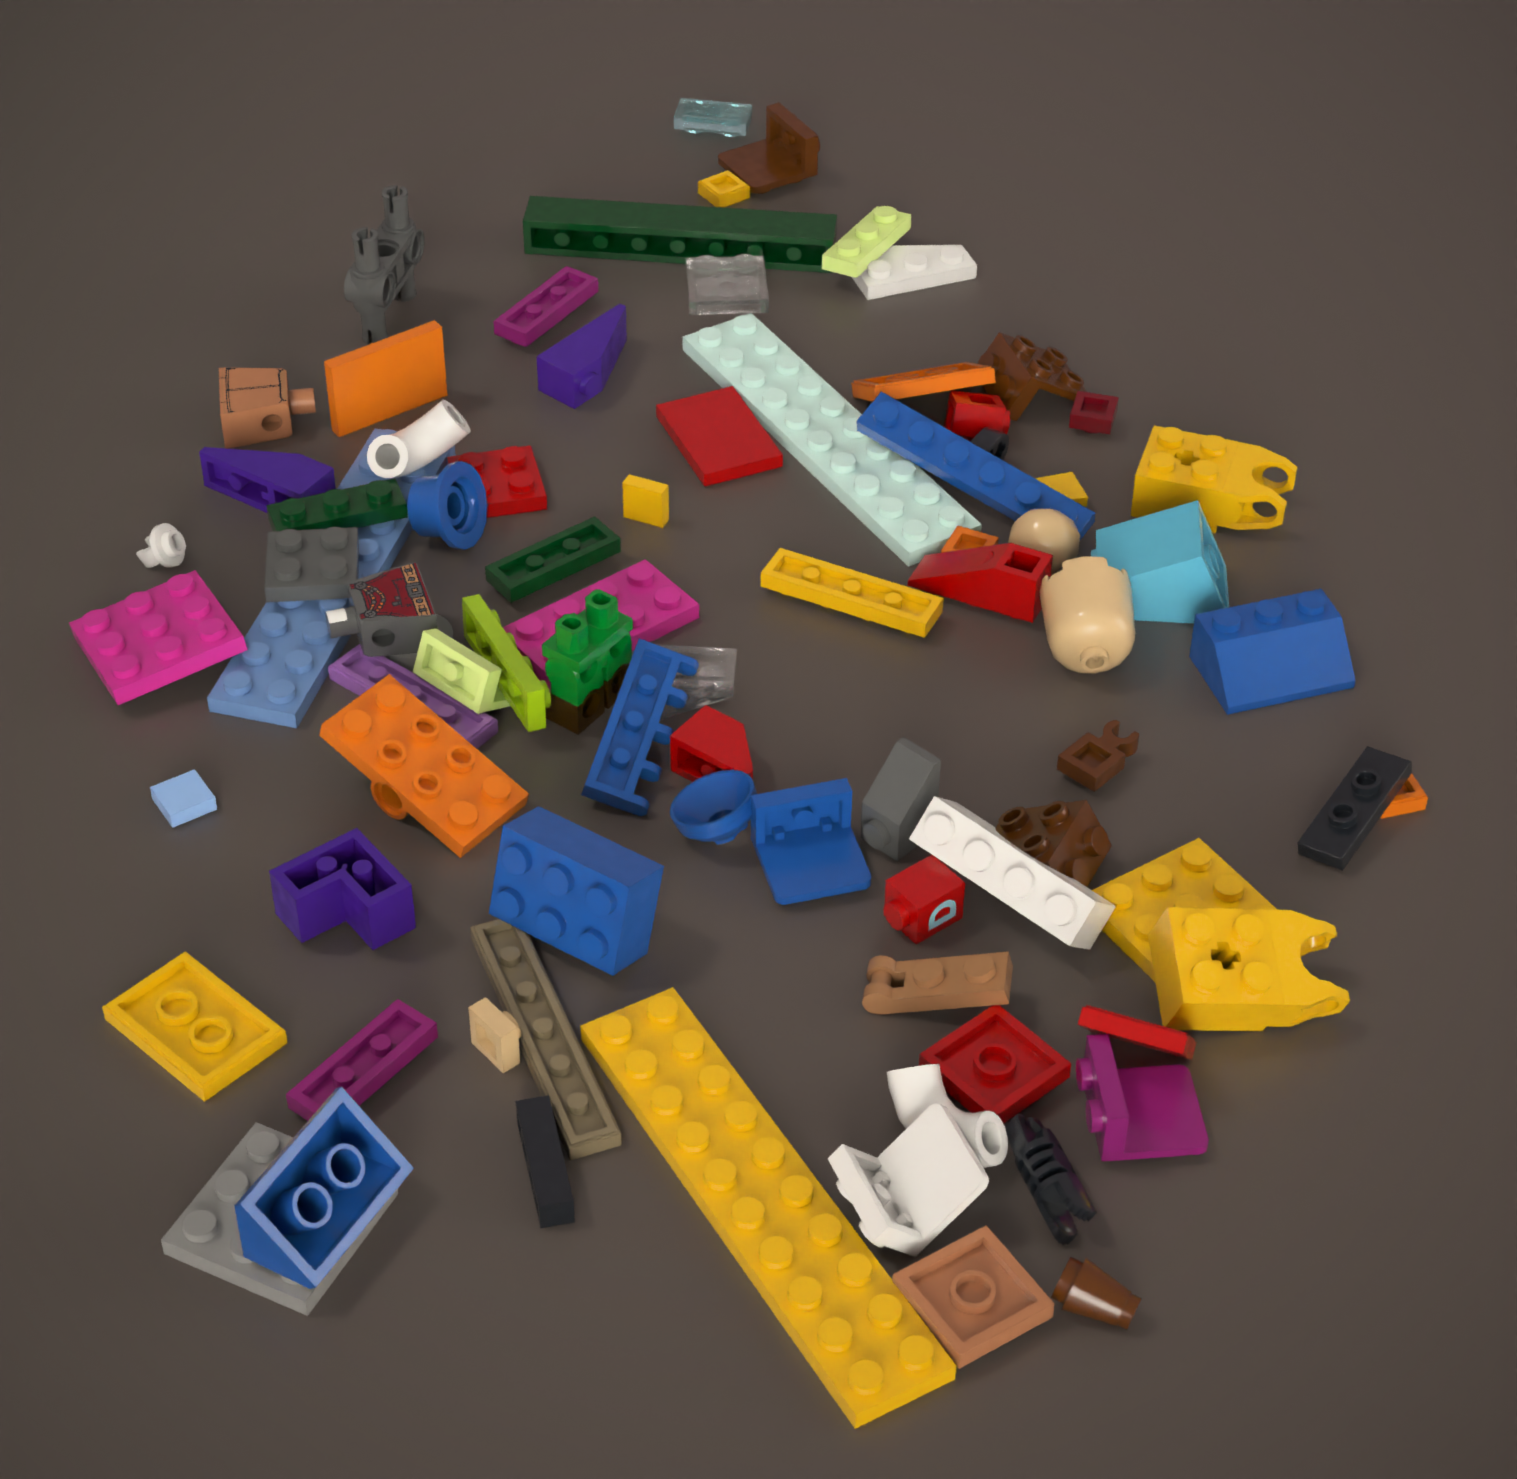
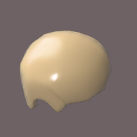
(1047, 532)

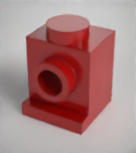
(971, 412)

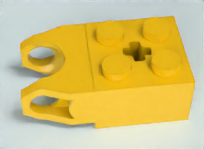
(1214, 471)
(1240, 969)

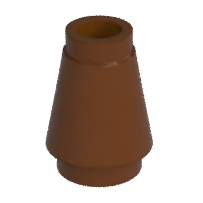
(1095, 1294)

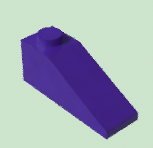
(584, 360)
(264, 476)

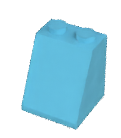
(1169, 562)

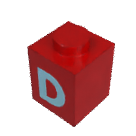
(924, 899)

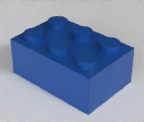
(575, 890)

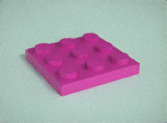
(157, 636)

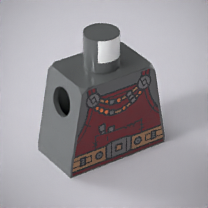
(386, 612)

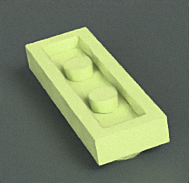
(866, 241)

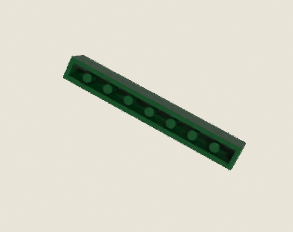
(675, 232)

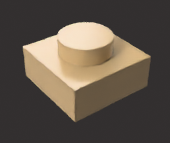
(495, 1034)

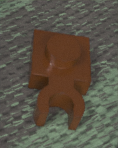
(1097, 760)

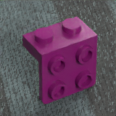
(1139, 1108)

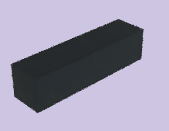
(545, 1162)

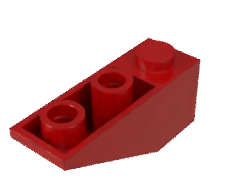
(989, 577)

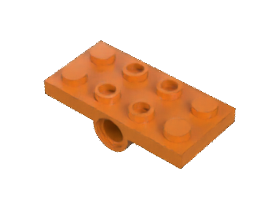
(423, 766)

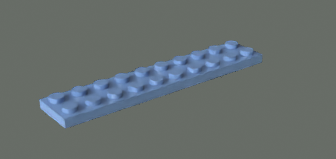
(291, 638)

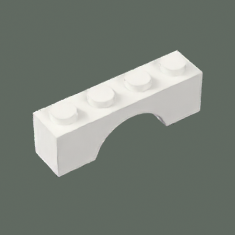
(1011, 875)

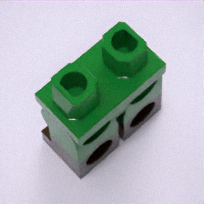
(585, 660)

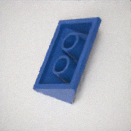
(319, 1192)

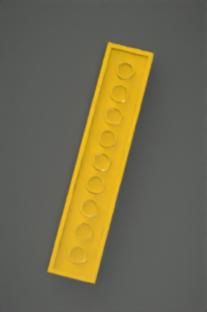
(769, 1209)

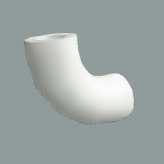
(418, 443)
(920, 1086)

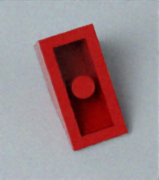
(709, 745)

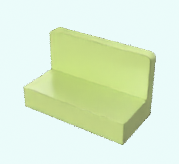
(459, 672)

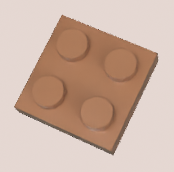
(974, 1296)

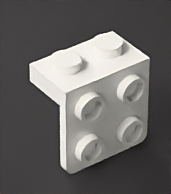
(913, 1184)

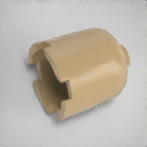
(1088, 615)

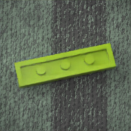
(517, 679)

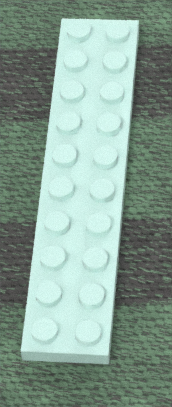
(821, 432)

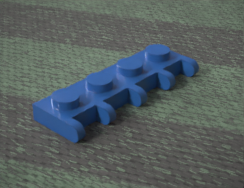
(635, 725)

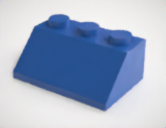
(1272, 651)

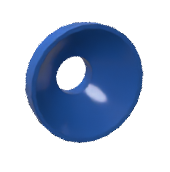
(714, 806)

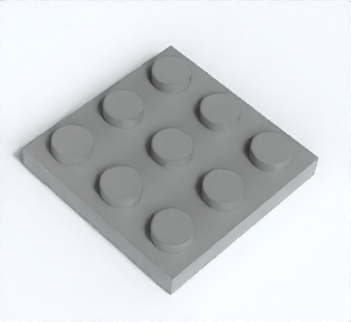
(209, 1232)

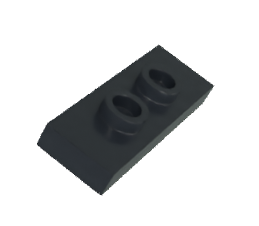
(1354, 808)

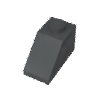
(899, 798)

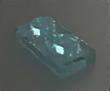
(713, 117)

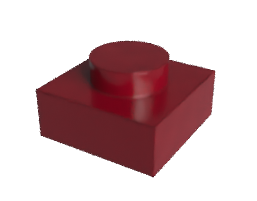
(1093, 412)

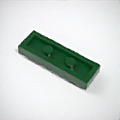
(342, 508)
(552, 559)

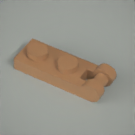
(937, 983)

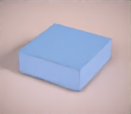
(183, 798)

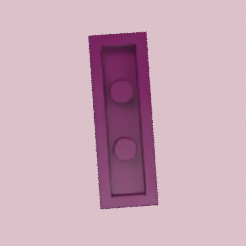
(545, 306)
(366, 1059)

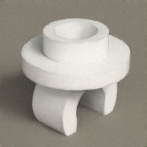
(165, 547)

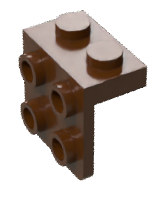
(781, 158)
(1024, 369)
(1059, 836)

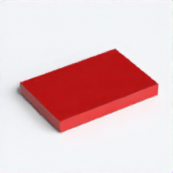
(719, 436)

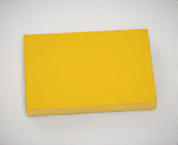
(195, 1026)

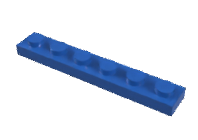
(964, 463)

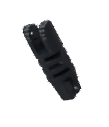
(1049, 1177)

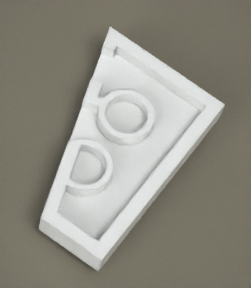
(915, 268)

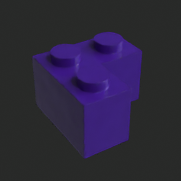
(340, 884)

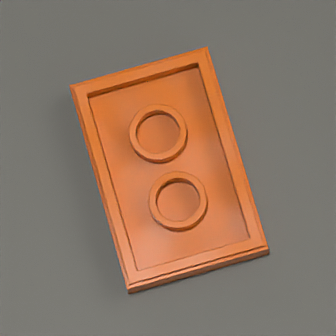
(386, 378)
(924, 381)

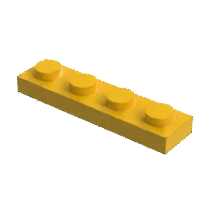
(852, 592)

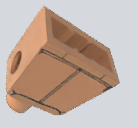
(259, 405)

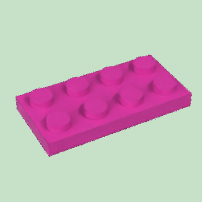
(641, 593)

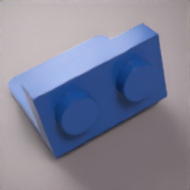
(808, 842)

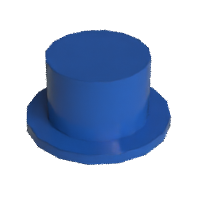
(449, 505)

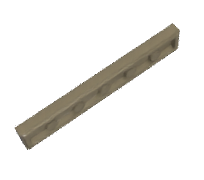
(546, 1039)

